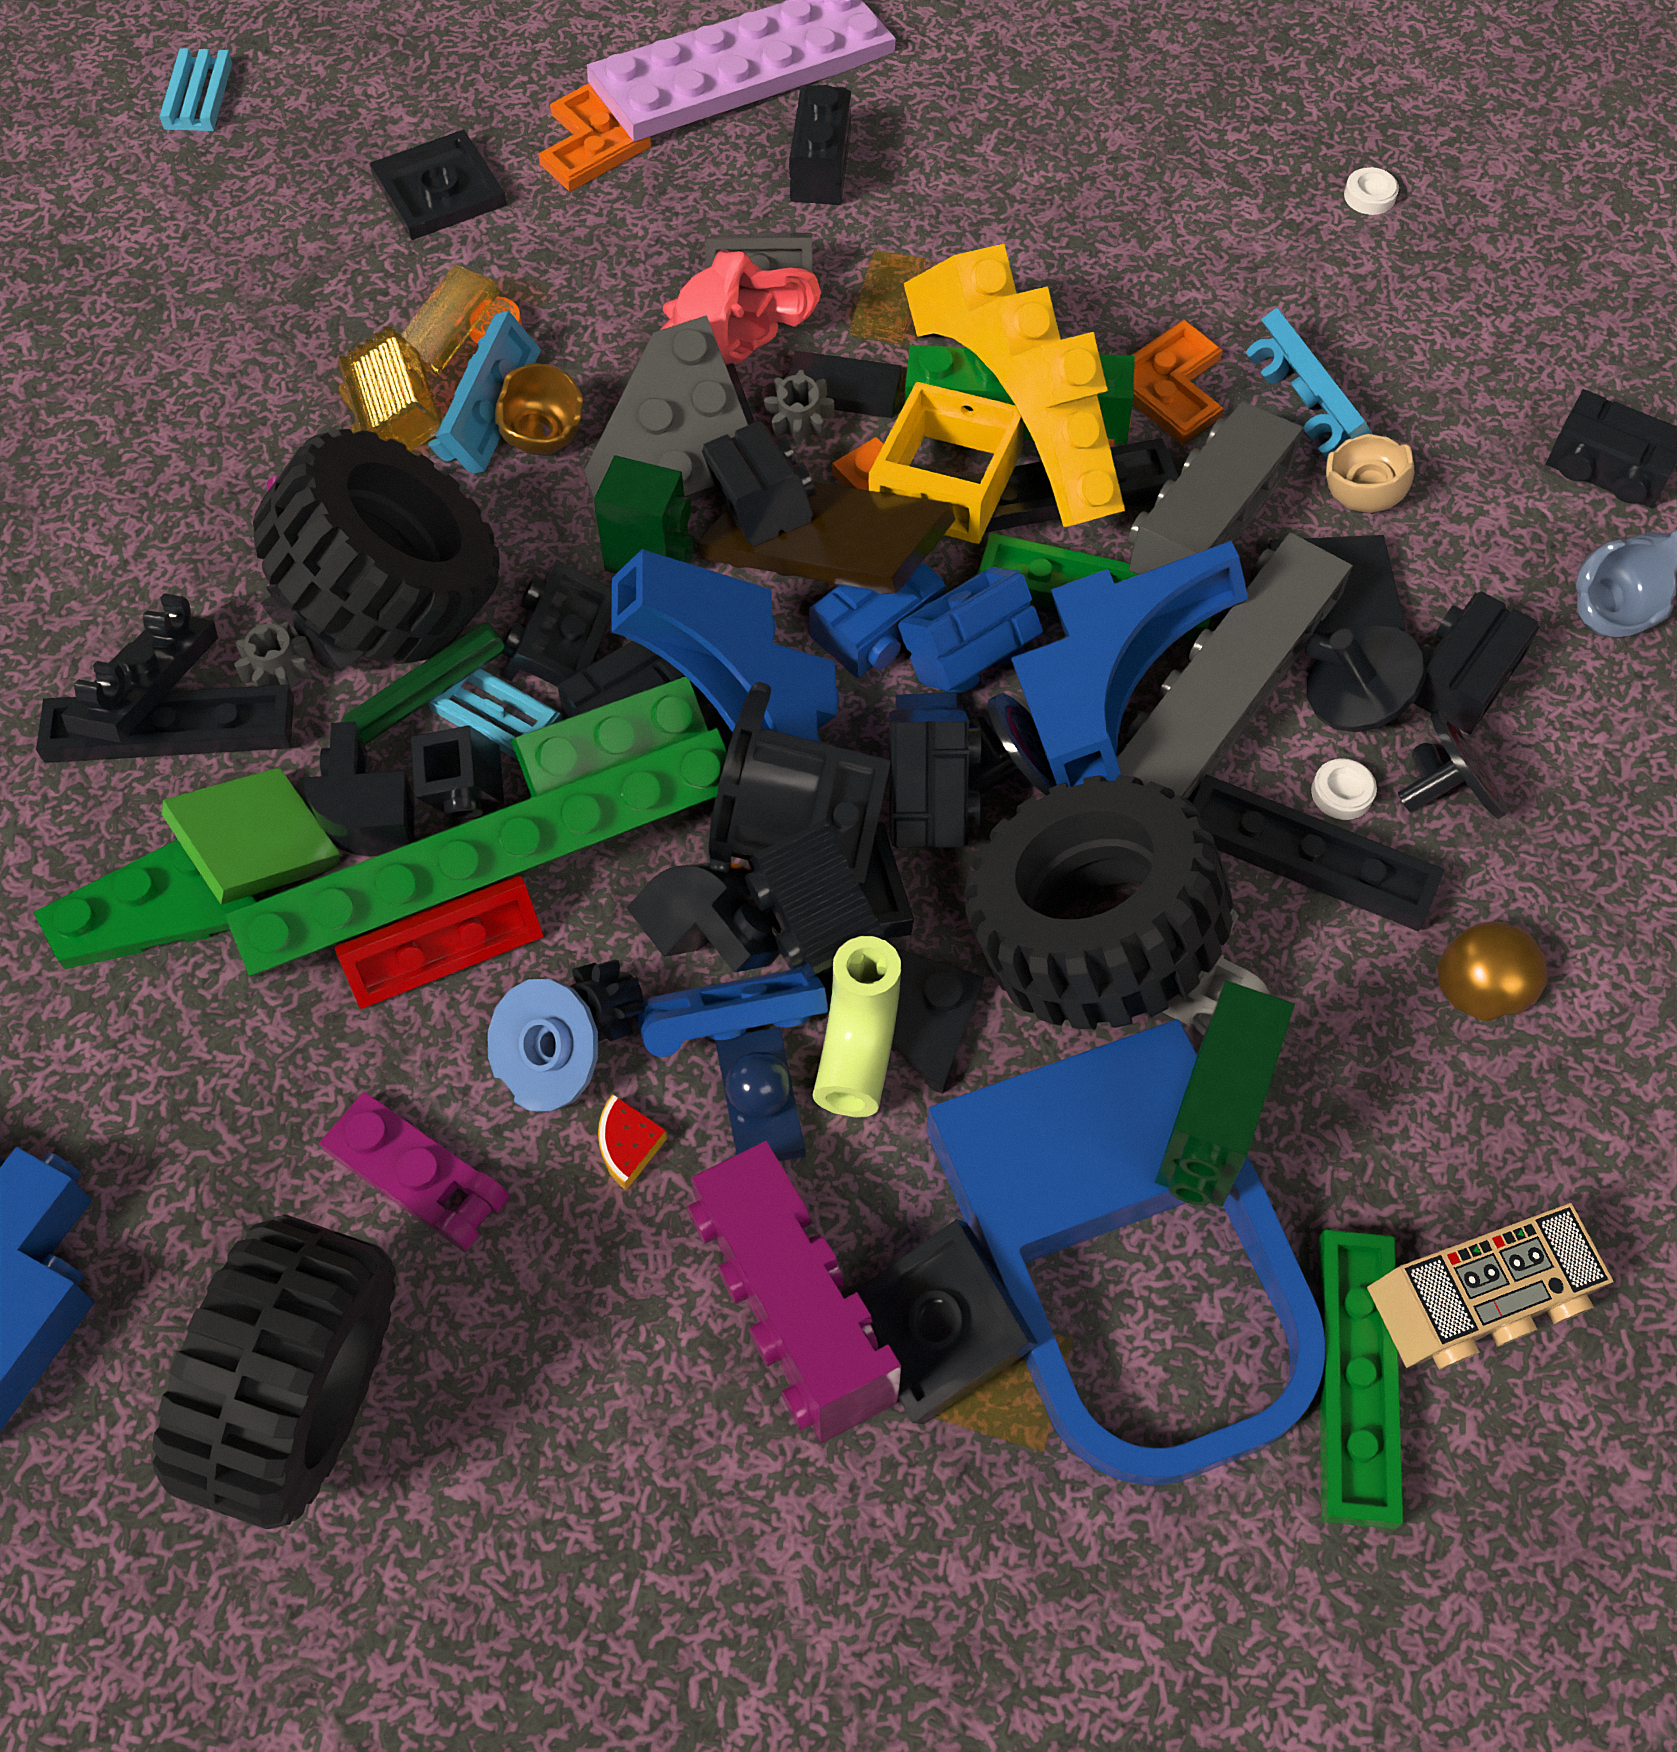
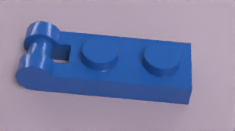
(729, 1008)

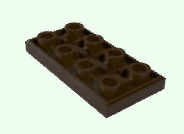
(851, 541)

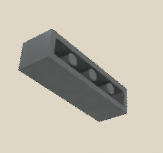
(1217, 488)

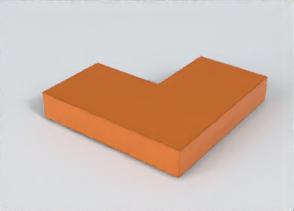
(596, 140)
(1165, 386)

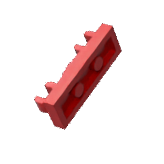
(439, 941)

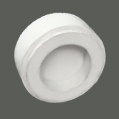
(1371, 191)
(1344, 789)

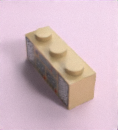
(1490, 1288)

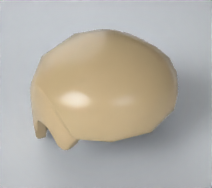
(1379, 471)

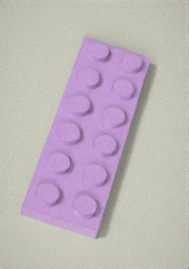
(736, 62)

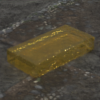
(883, 302)
(449, 316)

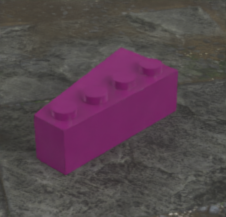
(794, 1294)

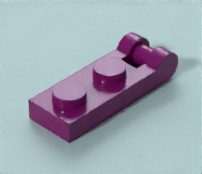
(413, 1170)

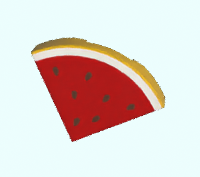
(627, 1140)

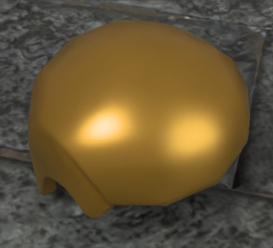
(534, 397)
(1492, 971)

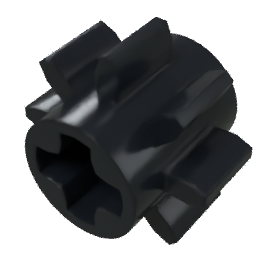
(610, 996)

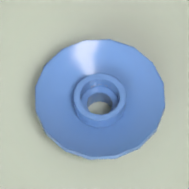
(523, 1046)

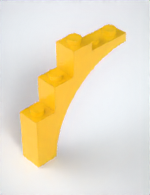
(1046, 377)

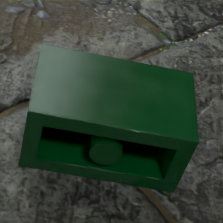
(640, 510)

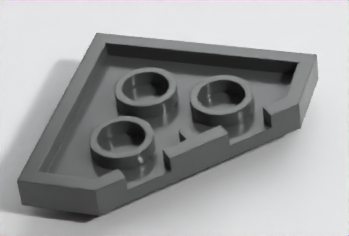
(672, 408)

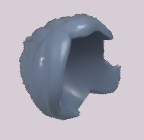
(1628, 584)

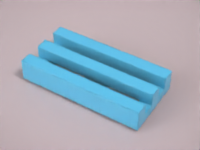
(184, 63)
(503, 691)

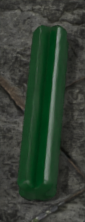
(426, 682)

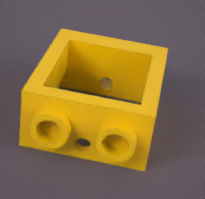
(942, 416)

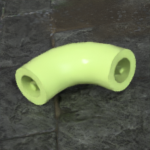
(859, 1027)

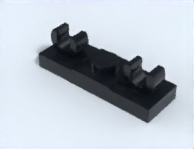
(140, 672)

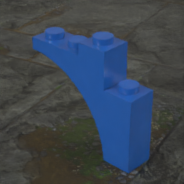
(1111, 640)
(722, 641)
(36, 1288)

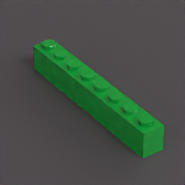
(477, 854)

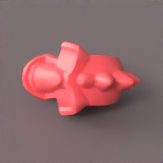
(744, 302)

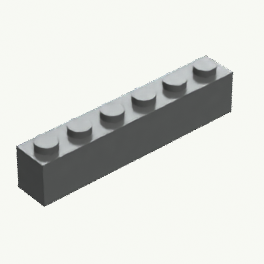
(1234, 668)

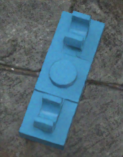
(1311, 385)
(470, 424)

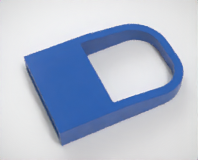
(1078, 1157)

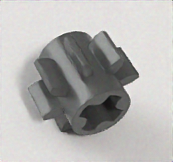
(799, 406)
(273, 656)

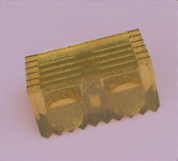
(389, 390)

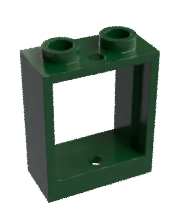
(1224, 1095)

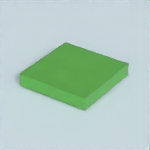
(250, 835)

